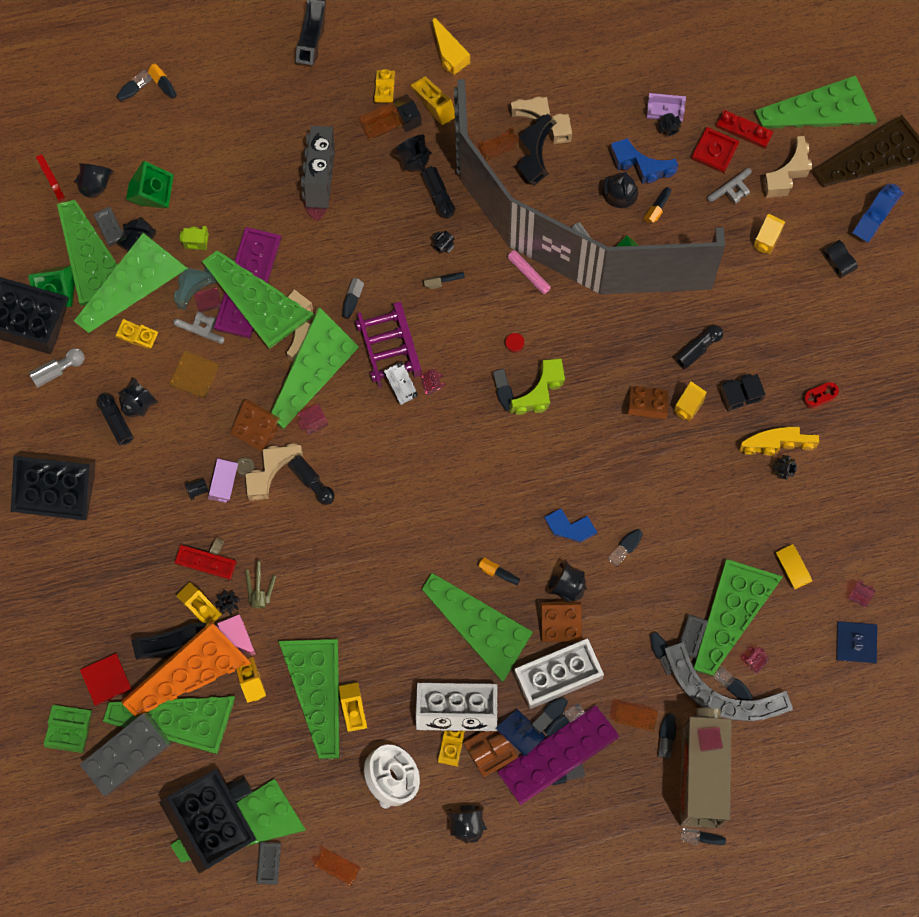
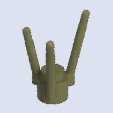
(258, 598)

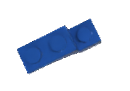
(648, 169)
(878, 212)

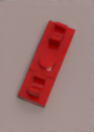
(744, 129)
(205, 562)

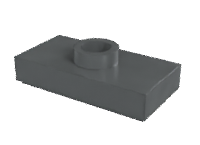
(108, 225)
(693, 635)
(269, 863)

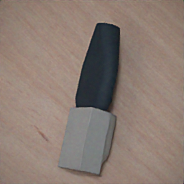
(352, 297)

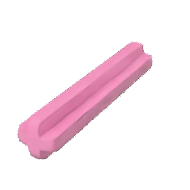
(529, 272)

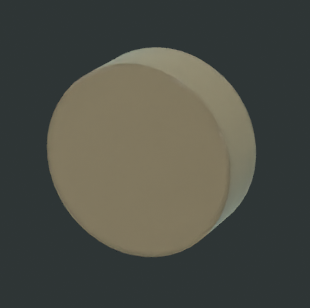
(244, 466)
(217, 546)

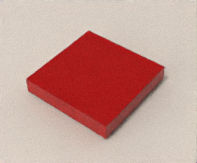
(715, 150)
(50, 177)
(106, 679)

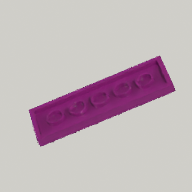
(257, 255)
(558, 755)

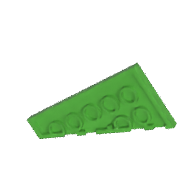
(317, 360)
(736, 603)

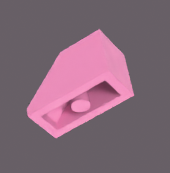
(237, 633)

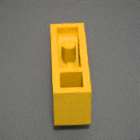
(452, 53)
(434, 100)

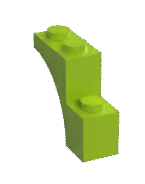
(538, 400)

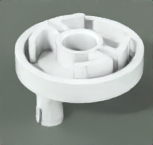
(382, 784)

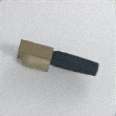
(435, 281)

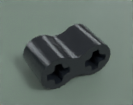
(839, 258)

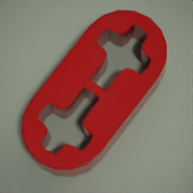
(819, 391)

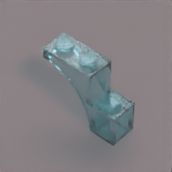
(190, 283)

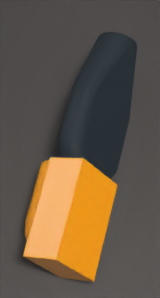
(161, 79)
(655, 211)
(492, 568)

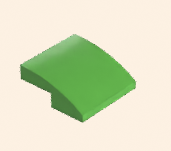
(68, 728)

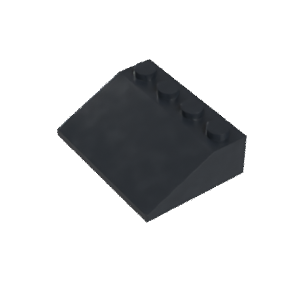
(30, 315)
(52, 485)
(207, 821)

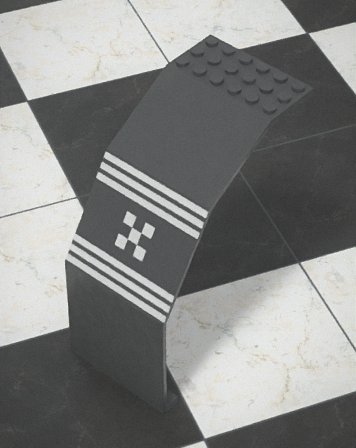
(571, 252)

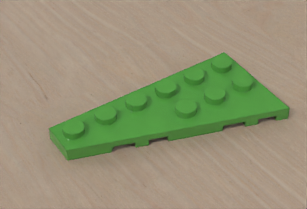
(823, 107)
(87, 253)
(136, 276)
(261, 304)
(487, 631)
(316, 682)
(183, 721)
(267, 815)

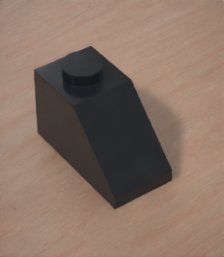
(408, 112)

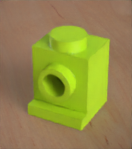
(194, 238)

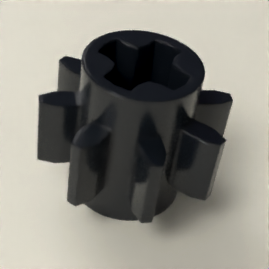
(669, 124)
(443, 242)
(784, 467)
(226, 597)

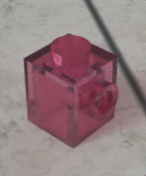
(312, 419)

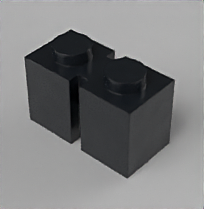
(746, 390)

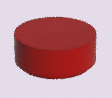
(515, 342)

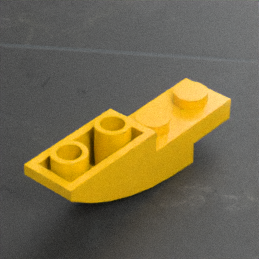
(771, 440)

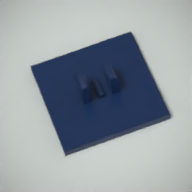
(857, 642)
(519, 732)

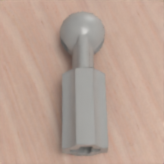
(55, 368)

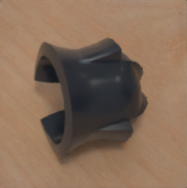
(413, 153)
(92, 179)
(620, 190)
(133, 231)
(135, 399)
(569, 585)
(467, 824)

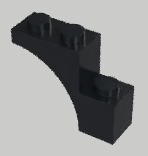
(311, 33)
(534, 138)
(165, 644)

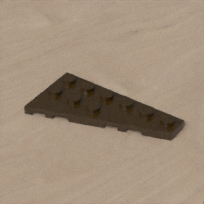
(882, 151)

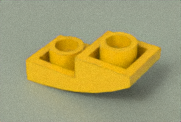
(384, 85)
(136, 334)
(794, 566)
(451, 747)

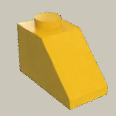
(769, 234)
(690, 402)
(198, 604)
(251, 681)
(352, 707)

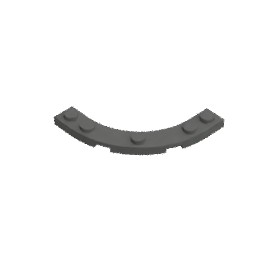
(707, 698)

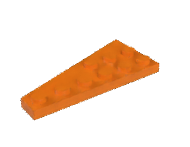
(191, 667)

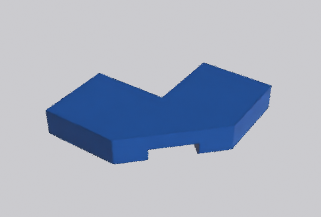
(577, 531)

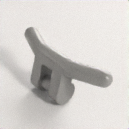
(728, 188)
(197, 329)

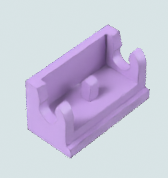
(662, 104)
(222, 480)

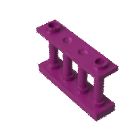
(402, 332)

